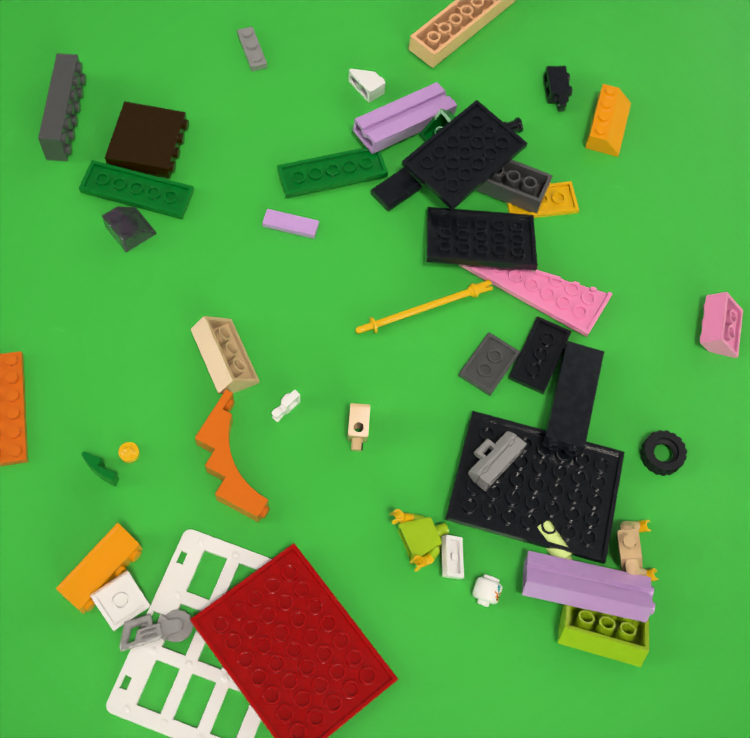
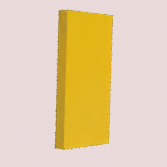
(558, 201)

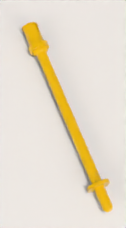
(473, 291)

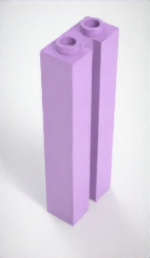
(401, 117)
(587, 586)

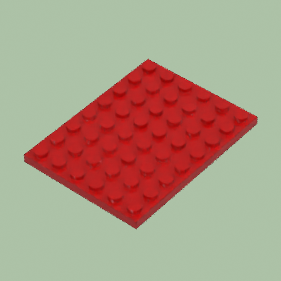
(293, 649)

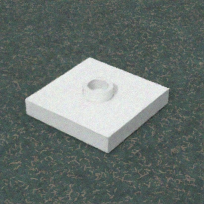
(120, 600)

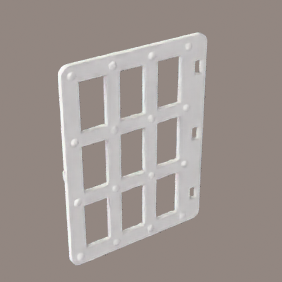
(142, 659)

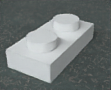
(452, 557)

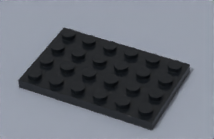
(464, 154)
(481, 238)

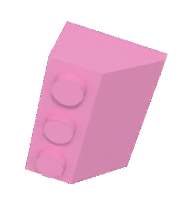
(721, 325)

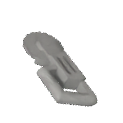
(172, 627)

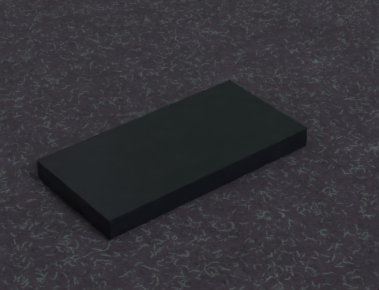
(540, 355)

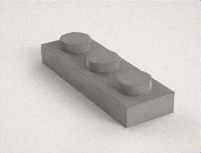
(252, 49)

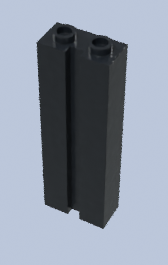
(573, 399)

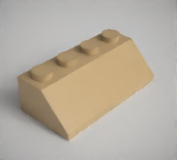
(224, 354)

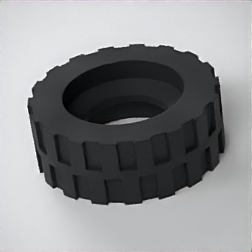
(672, 441)

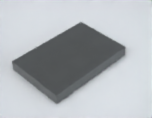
(489, 364)

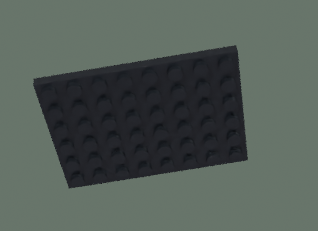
(540, 487)

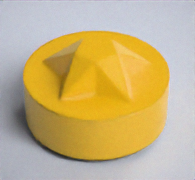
(129, 452)

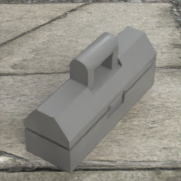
(503, 454)

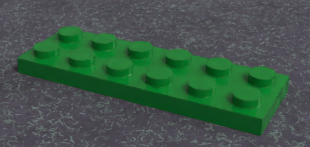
(331, 171)
(136, 189)

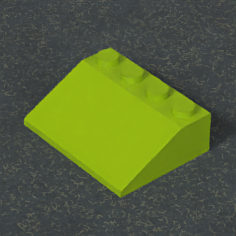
(604, 635)

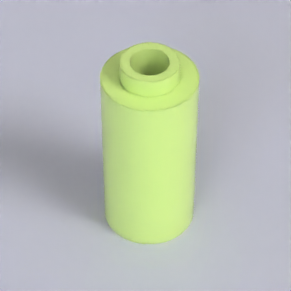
(554, 538)

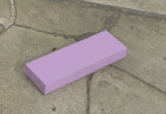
(290, 223)

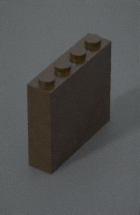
(147, 139)

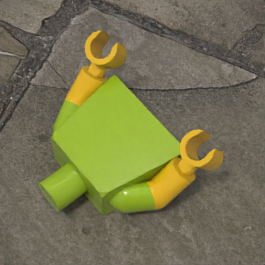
(419, 537)

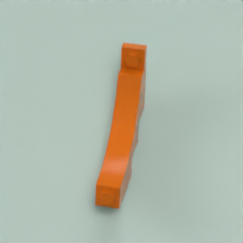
(215, 438)

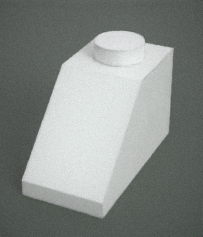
(367, 83)

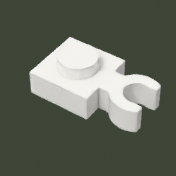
(288, 403)

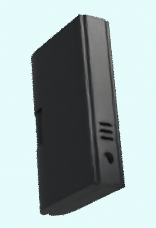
(396, 189)

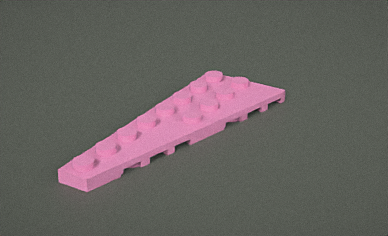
(560, 299)

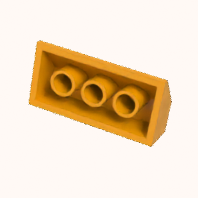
(608, 121)
(100, 567)

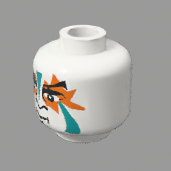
(487, 590)

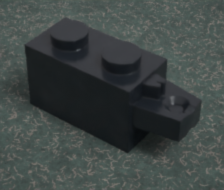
(557, 86)

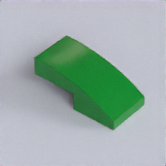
(97, 466)

